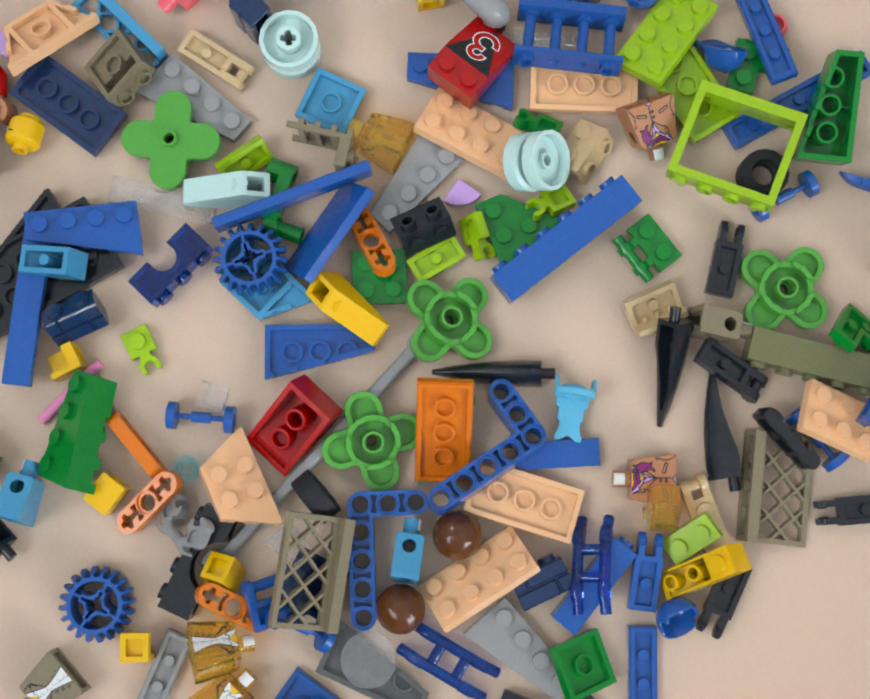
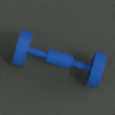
(808, 184)
(173, 414)
(834, 459)
(322, 641)

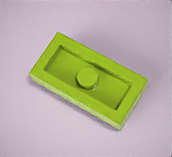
(247, 157)
(436, 259)
(691, 537)

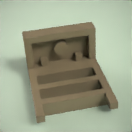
(343, 143)

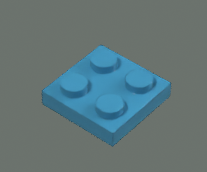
(331, 101)

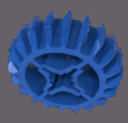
(239, 262)
(76, 594)

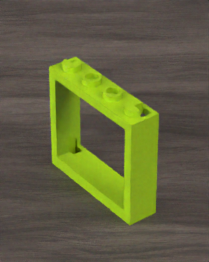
(748, 106)

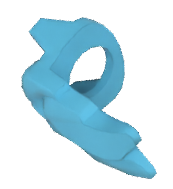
(571, 404)

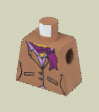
(649, 123)
(644, 472)

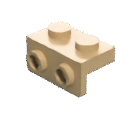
(587, 149)
(648, 306)

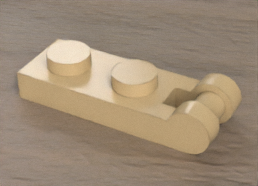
(215, 59)
(702, 504)

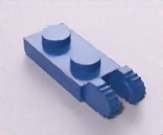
(646, 574)

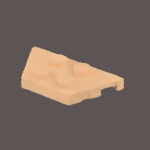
(44, 32)
(238, 484)

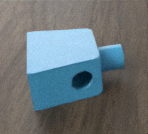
(21, 495)
(407, 565)

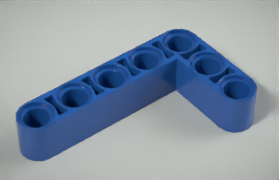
(494, 456)
(368, 574)

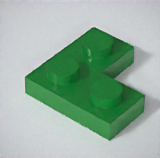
(744, 78)
(851, 329)

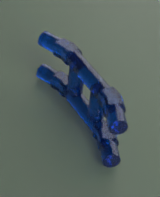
(602, 576)
(452, 679)

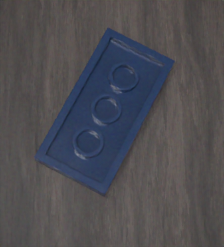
(69, 104)

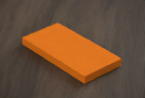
(443, 427)

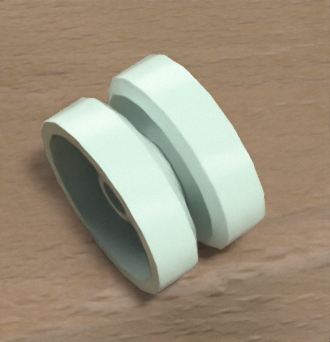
(290, 44)
(536, 161)

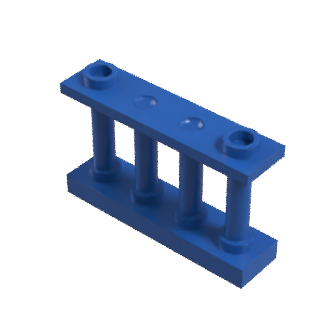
(574, 14)

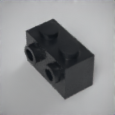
(423, 226)

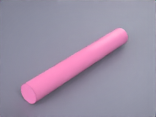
(54, 407)

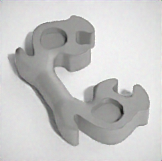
(198, 531)

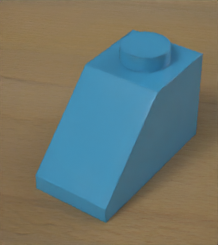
(53, 262)

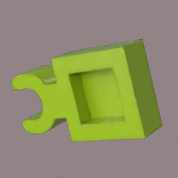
(552, 201)
(140, 345)

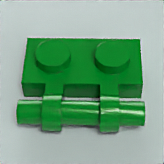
(653, 244)

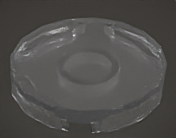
(368, 660)

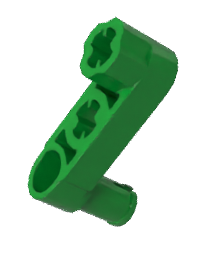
(284, 178)

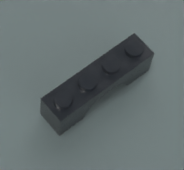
(178, 594)

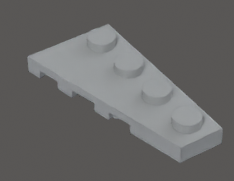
(208, 104)
(415, 179)
(517, 645)

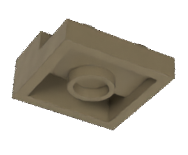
(120, 69)

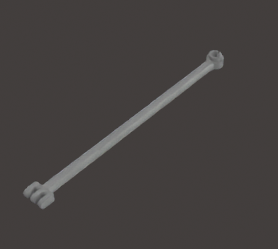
(314, 456)

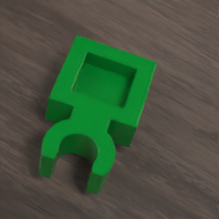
(526, 120)

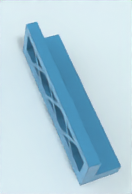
(132, 28)

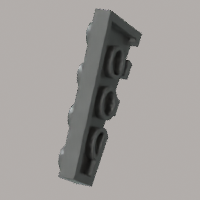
(398, 687)

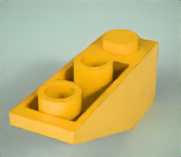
(347, 306)
(705, 570)

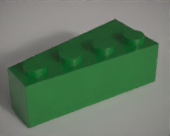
(832, 111)
(78, 433)

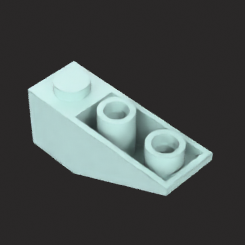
(226, 189)

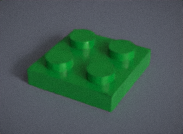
(378, 289)
(582, 665)

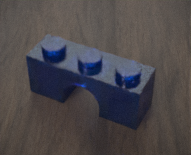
(190, 253)

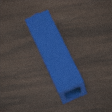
(620, 560)

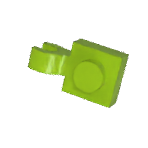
(474, 234)

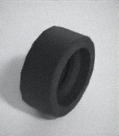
(315, 494)

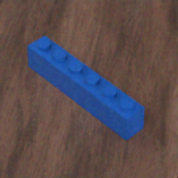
(565, 239)

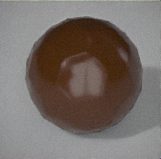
(457, 535)
(400, 609)

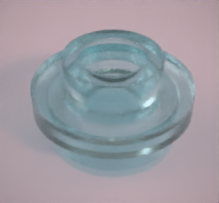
(180, 462)

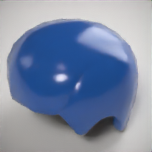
(676, 617)

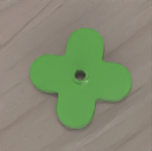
(171, 160)
(797, 275)
(462, 306)
(376, 461)

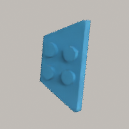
(284, 297)

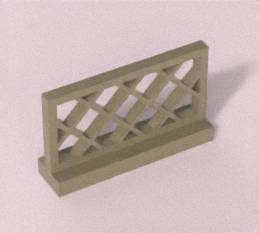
(752, 491)
(334, 570)

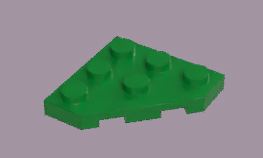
(511, 225)

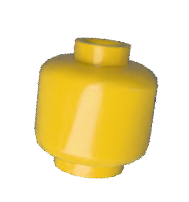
(25, 133)

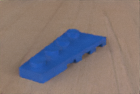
(499, 92)
(99, 226)
(309, 346)

